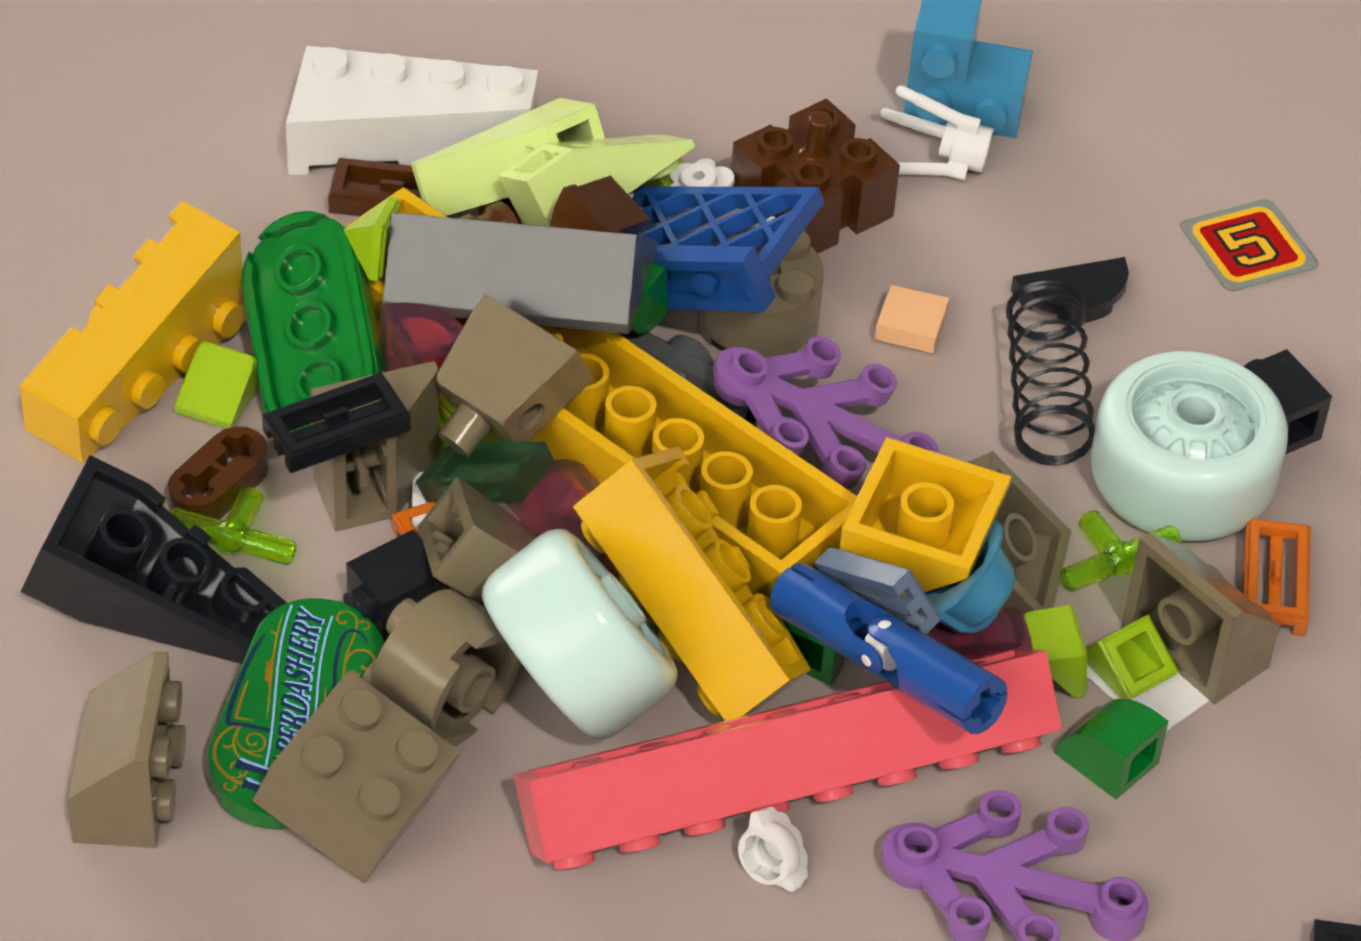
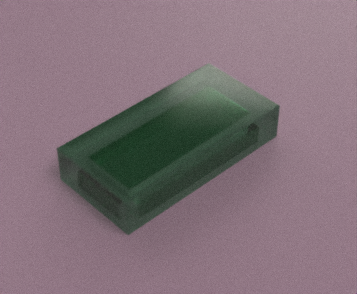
(496, 469)

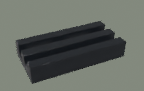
(341, 429)

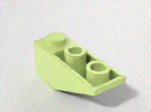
(469, 170)
(540, 176)

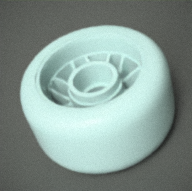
(1189, 445)
(579, 634)

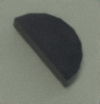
(1097, 282)

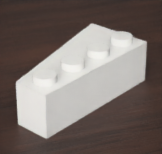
(395, 105)

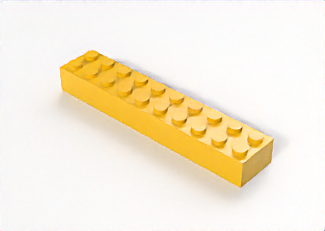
(637, 406)

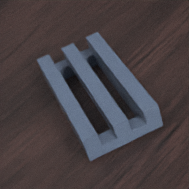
(881, 585)

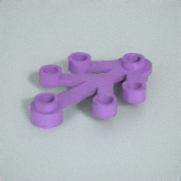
(759, 383)
(1006, 874)

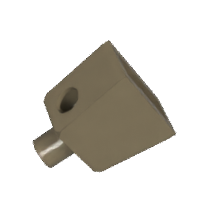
(506, 378)
(469, 538)

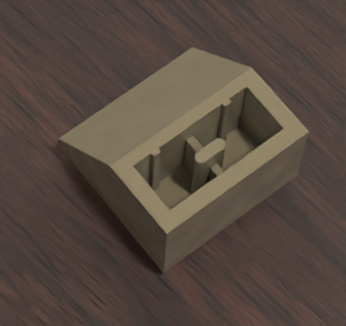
(379, 477)
(126, 757)

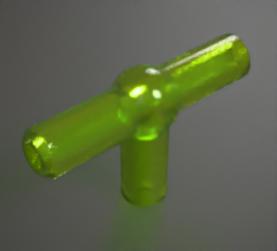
(235, 532)
(1114, 555)

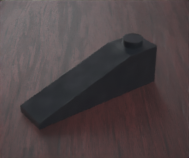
(142, 572)

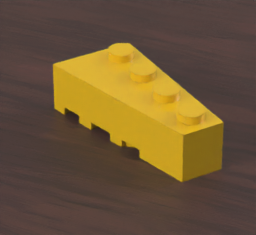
(138, 336)
(691, 583)

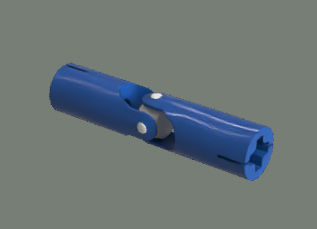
(889, 648)

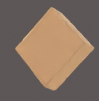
(912, 319)

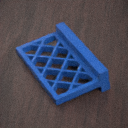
(730, 273)

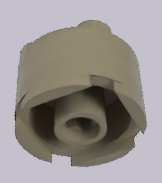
(788, 319)
(444, 663)

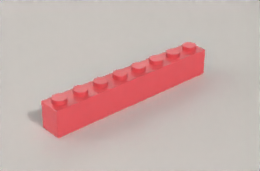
(767, 761)

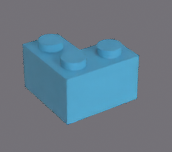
(966, 73)

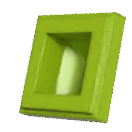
(371, 237)

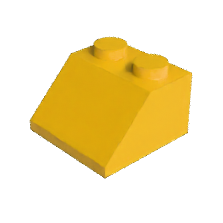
(924, 513)

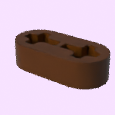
(211, 471)

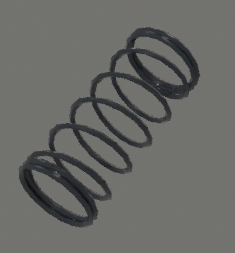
(1022, 420)

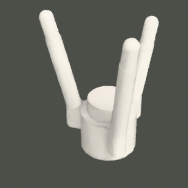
(962, 142)

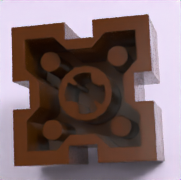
(821, 152)

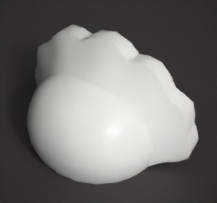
(776, 847)

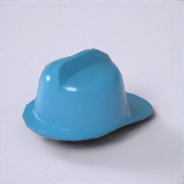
(977, 600)

